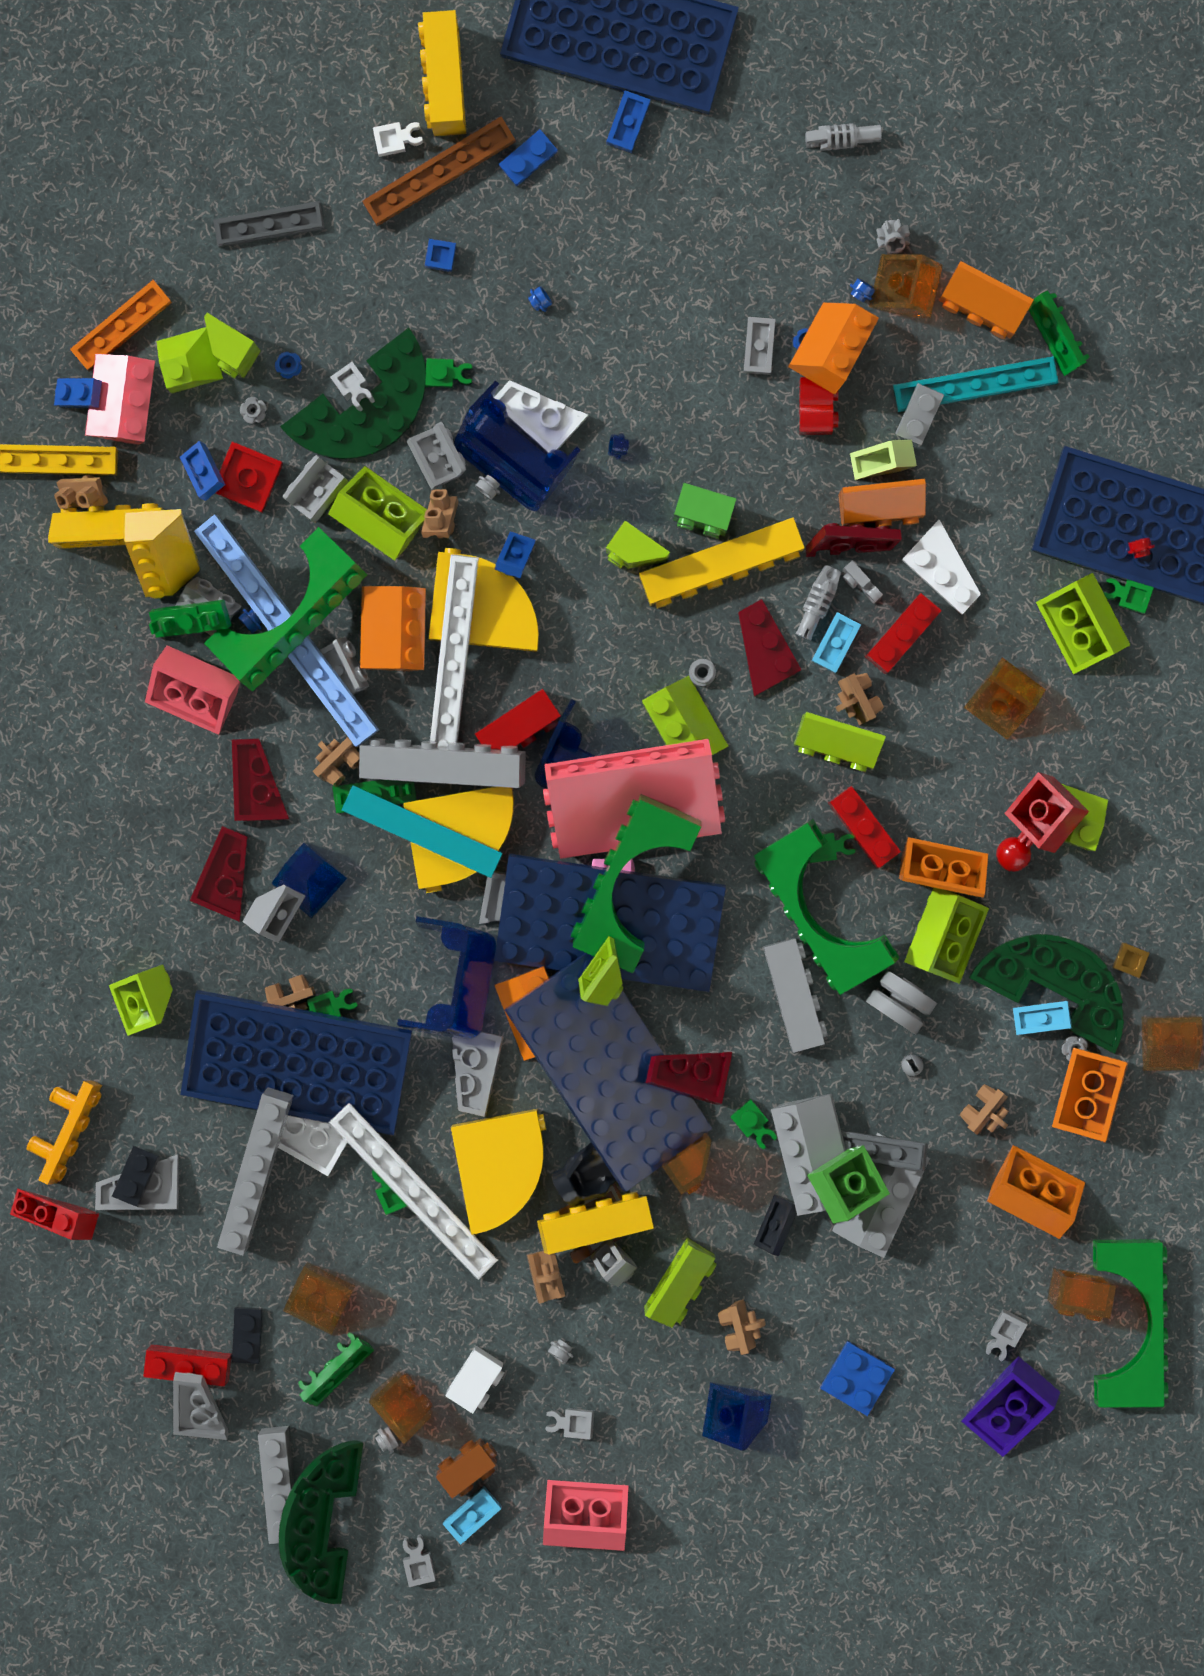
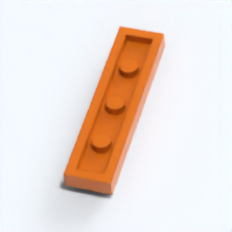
(121, 324)

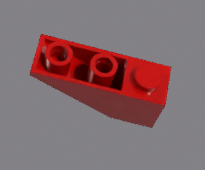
(55, 1215)

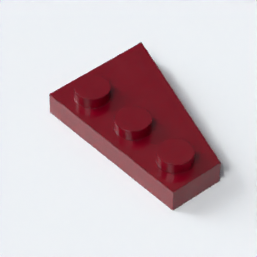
(863, 539)
(765, 648)
(253, 784)
(223, 875)
(693, 1075)

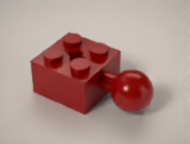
(1046, 818)

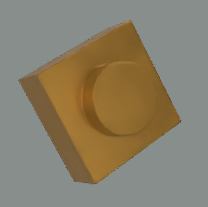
(1130, 960)

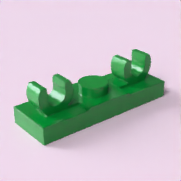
(1057, 333)
(189, 618)
(390, 790)
(335, 1370)

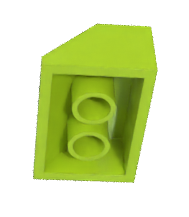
(378, 512)
(1083, 623)
(683, 716)
(838, 742)
(946, 934)
(680, 1284)

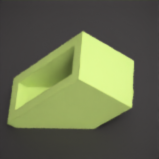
(883, 459)

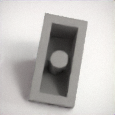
(273, 912)
(613, 1263)

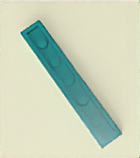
(983, 382)
(422, 831)

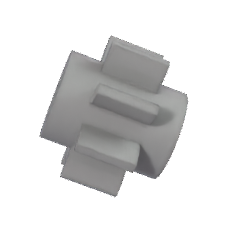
(893, 236)

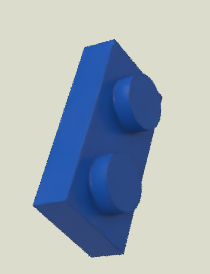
(628, 121)
(528, 157)
(78, 392)
(202, 471)
(515, 554)

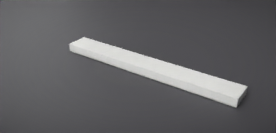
(454, 649)
(413, 1191)

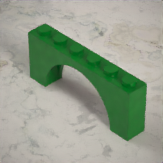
(257, 655)
(649, 827)
(843, 960)
(1142, 1379)

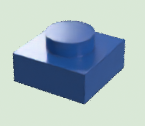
(440, 255)

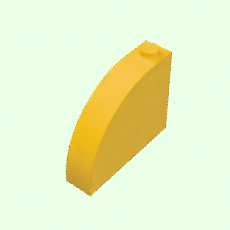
(500, 609)
(477, 814)
(498, 1165)

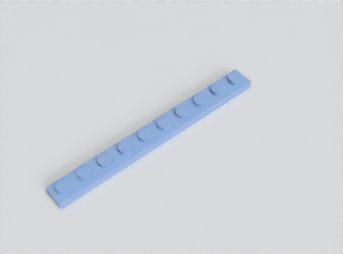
(274, 612)

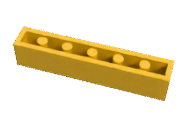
(721, 562)

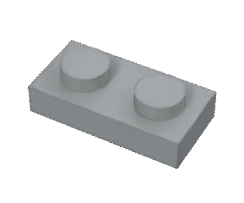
(759, 345)
(919, 414)

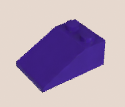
(1012, 1407)

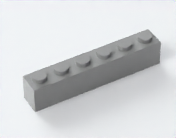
(442, 764)
(255, 1171)

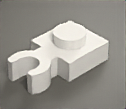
(391, 138)

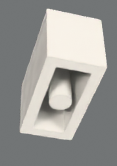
(475, 1379)

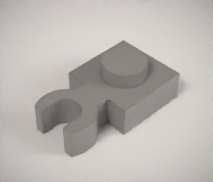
(352, 385)
(855, 577)
(1007, 1331)
(576, 1423)
(418, 1565)

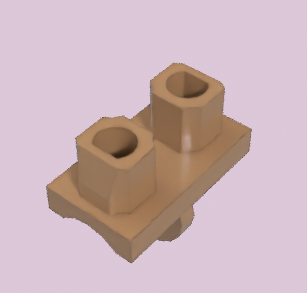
(80, 492)
(440, 514)
(855, 700)
(333, 757)
(300, 991)
(978, 1120)
(545, 1276)
(745, 1327)

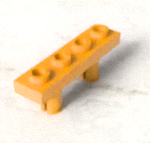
(66, 1143)

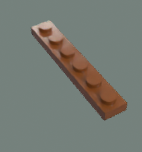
(439, 171)

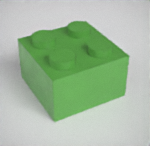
(704, 511)
(848, 1184)

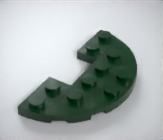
(380, 423)
(1066, 970)
(307, 1521)

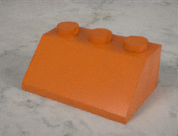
(985, 301)
(833, 344)
(883, 503)
(392, 628)
(944, 867)
(514, 989)
(1090, 1094)
(1037, 1192)

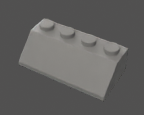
(808, 1139)
(878, 1224)

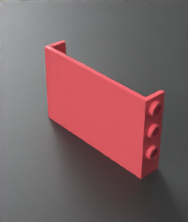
(594, 793)

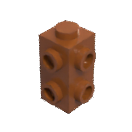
(474, 1462)

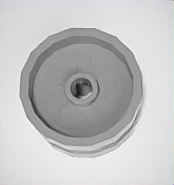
(901, 1002)

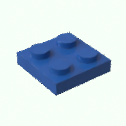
(857, 1378)

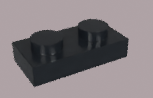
(135, 1176)
(776, 1225)
(247, 1335)

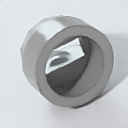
(907, 1068)

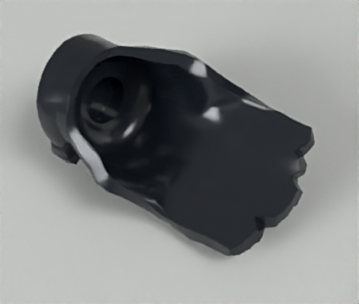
(583, 1177)

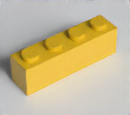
(594, 1224)

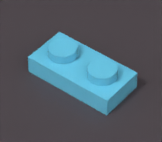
(836, 642)
(1042, 1018)
(472, 1515)

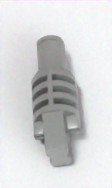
(842, 136)
(818, 601)

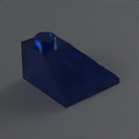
(312, 876)
(735, 1415)

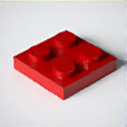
(248, 477)

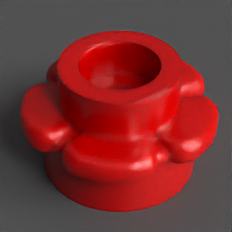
(1140, 547)

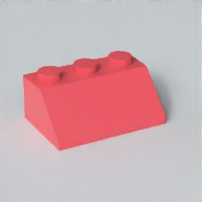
(123, 398)
(192, 689)
(585, 1515)

